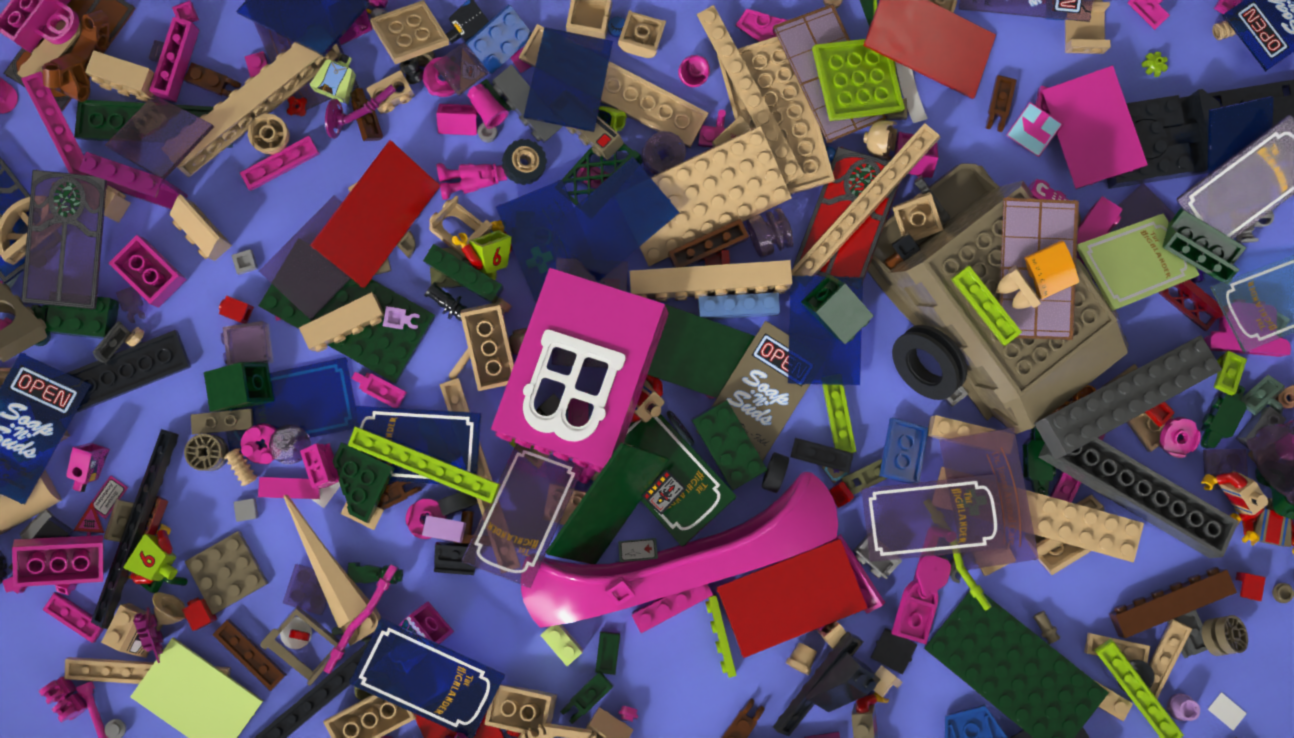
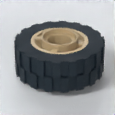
(524, 150)

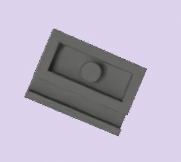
(1195, 641)

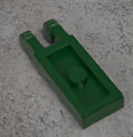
(588, 696)

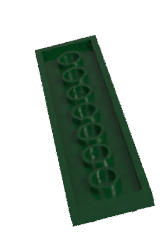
(103, 119)

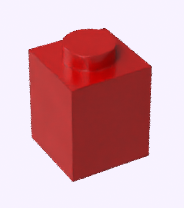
(235, 309)
(198, 614)

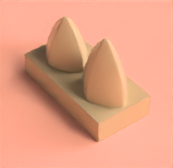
(1013, 281)

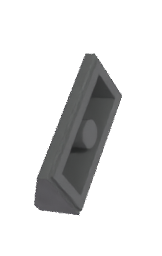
(111, 342)

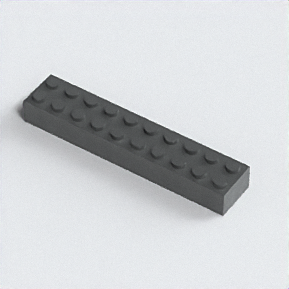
(1127, 397)
(1148, 496)

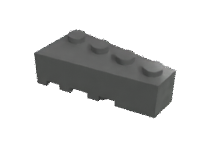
(515, 92)

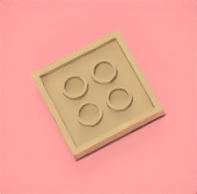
(409, 32)

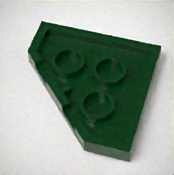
(361, 480)

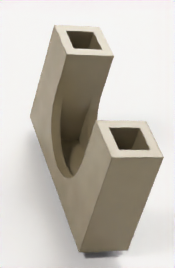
(24, 329)

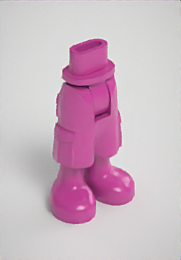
(472, 178)

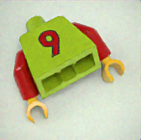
(488, 251)
(152, 558)

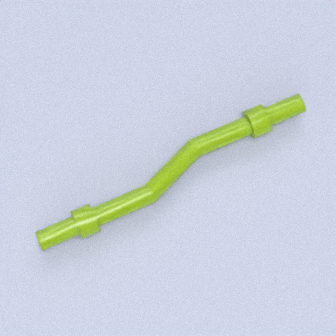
(975, 590)

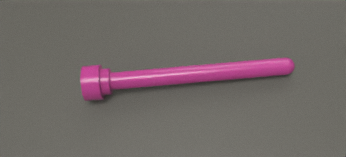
(86, 692)

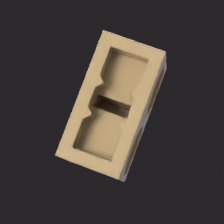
(396, 80)

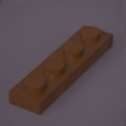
(249, 654)

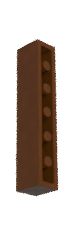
(1172, 602)

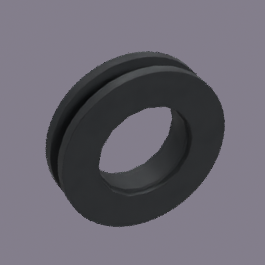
(942, 349)

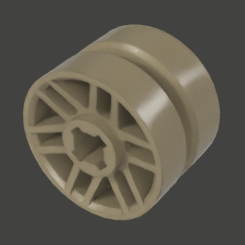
(203, 444)
(1225, 635)

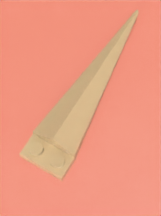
(340, 591)

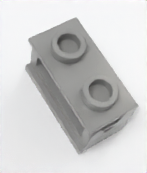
(879, 568)

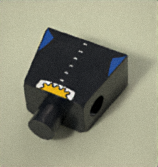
(466, 22)

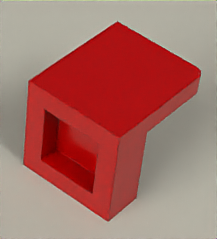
(719, 259)
(1252, 586)

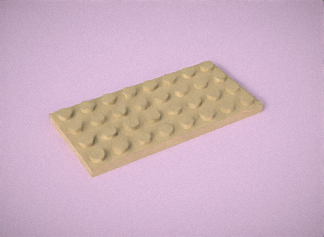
(789, 108)
(717, 189)

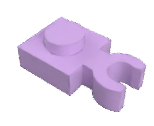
(396, 318)

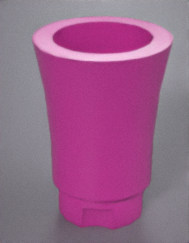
(487, 106)

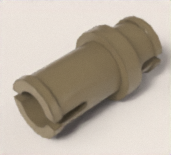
(1046, 627)

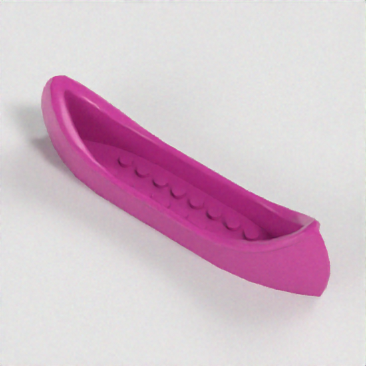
(791, 525)

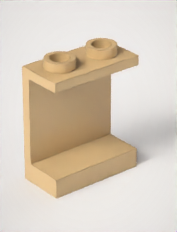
(1088, 36)

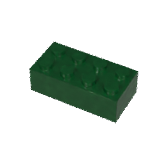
(729, 444)

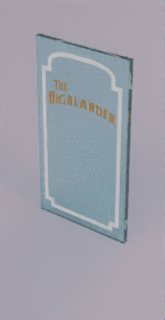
(1259, 303)

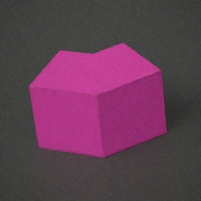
(8, 585)
(65, 588)

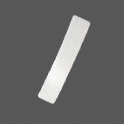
(910, 92)

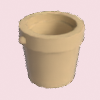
(802, 658)

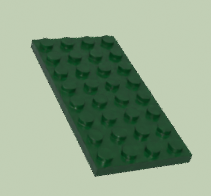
(376, 347)
(1015, 670)

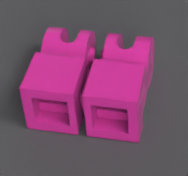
(67, 706)

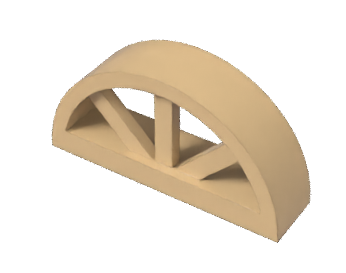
(16, 251)

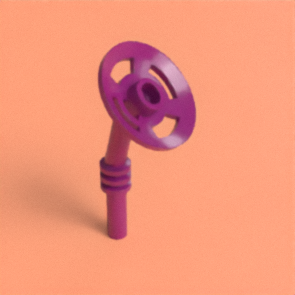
(338, 119)

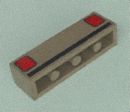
(603, 140)

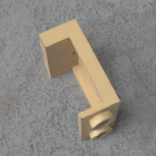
(452, 208)

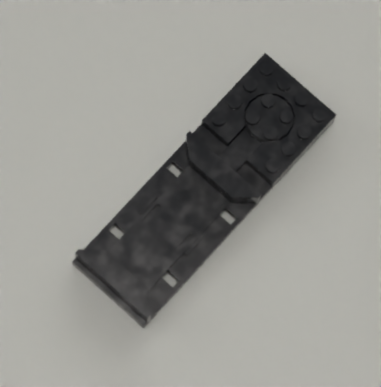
(1177, 130)

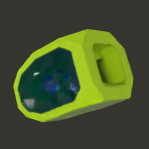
(614, 118)

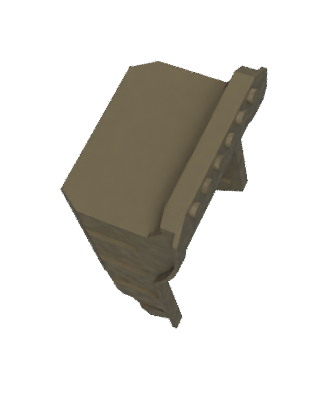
(1027, 375)

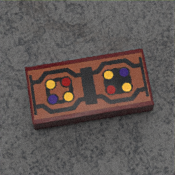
(155, 516)

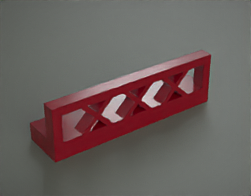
(1199, 299)

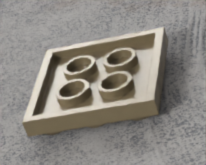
(226, 572)

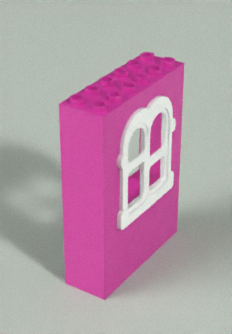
(593, 324)

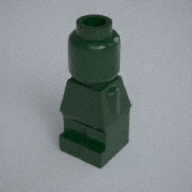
(371, 573)

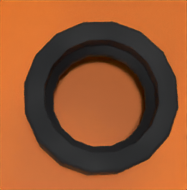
(775, 472)
(456, 503)

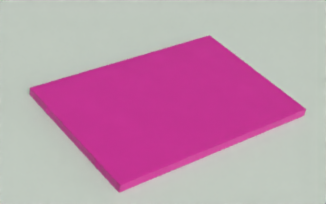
(1096, 127)

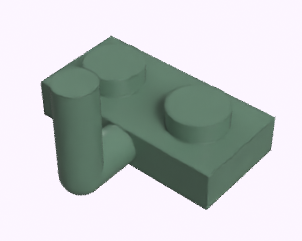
(1263, 395)

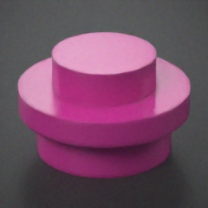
(628, 713)

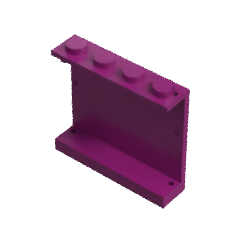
(131, 180)

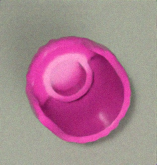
(694, 71)

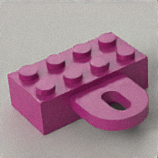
(31, 20)

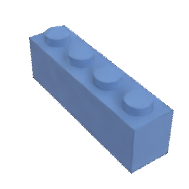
(739, 306)

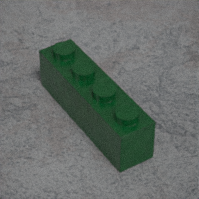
(463, 274)

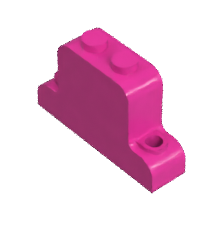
(1225, 340)

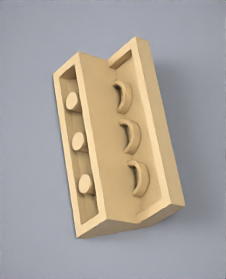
(1058, 555)

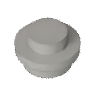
(115, 729)

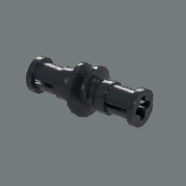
(446, 301)

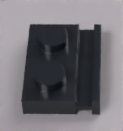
(449, 559)

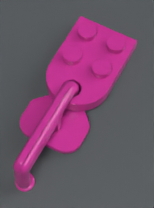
(921, 599)

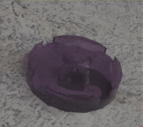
(288, 442)

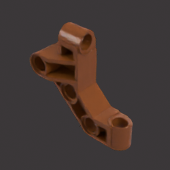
(67, 72)

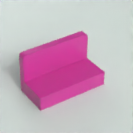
(457, 119)

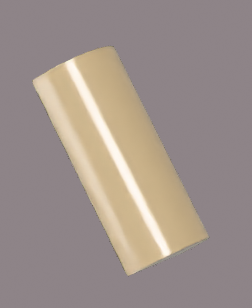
(42, 498)
(368, 719)

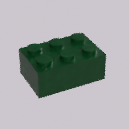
(83, 321)

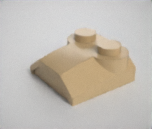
(641, 35)
(918, 216)

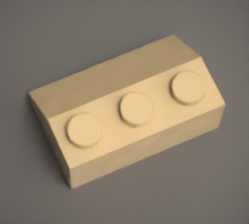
(198, 229)

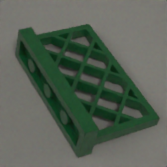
(580, 164)

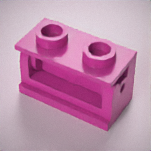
(319, 465)

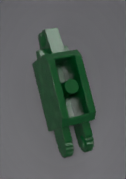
(1222, 418)
(1034, 468)

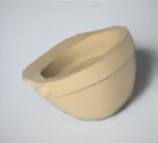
(168, 608)

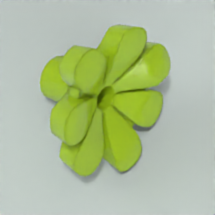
(1155, 64)

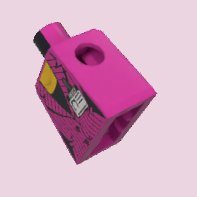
(86, 464)

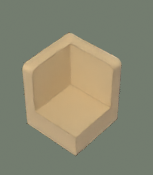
(886, 682)

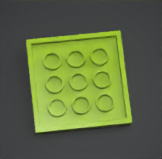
(856, 80)

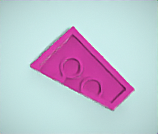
(758, 25)

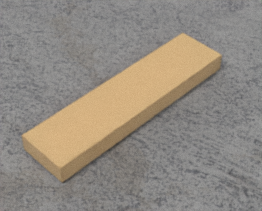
(1168, 653)

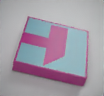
(1034, 129)

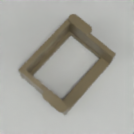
(270, 642)

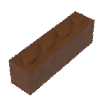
(709, 245)

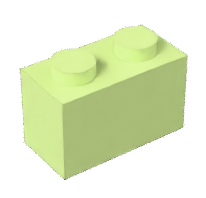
(562, 643)

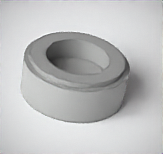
(487, 135)

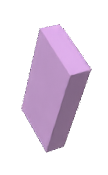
(444, 529)

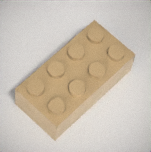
(488, 345)

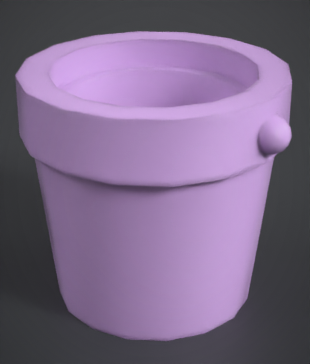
(1183, 707)

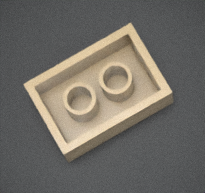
(120, 75)

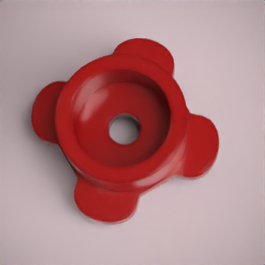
(297, 111)

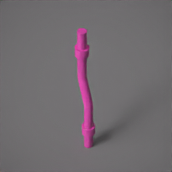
(338, 651)

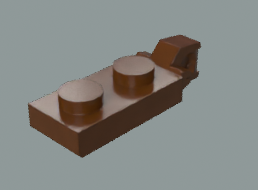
(368, 124)

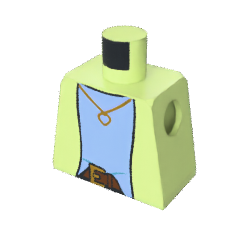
(335, 79)

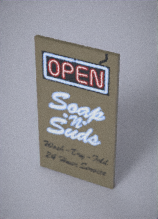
(761, 389)

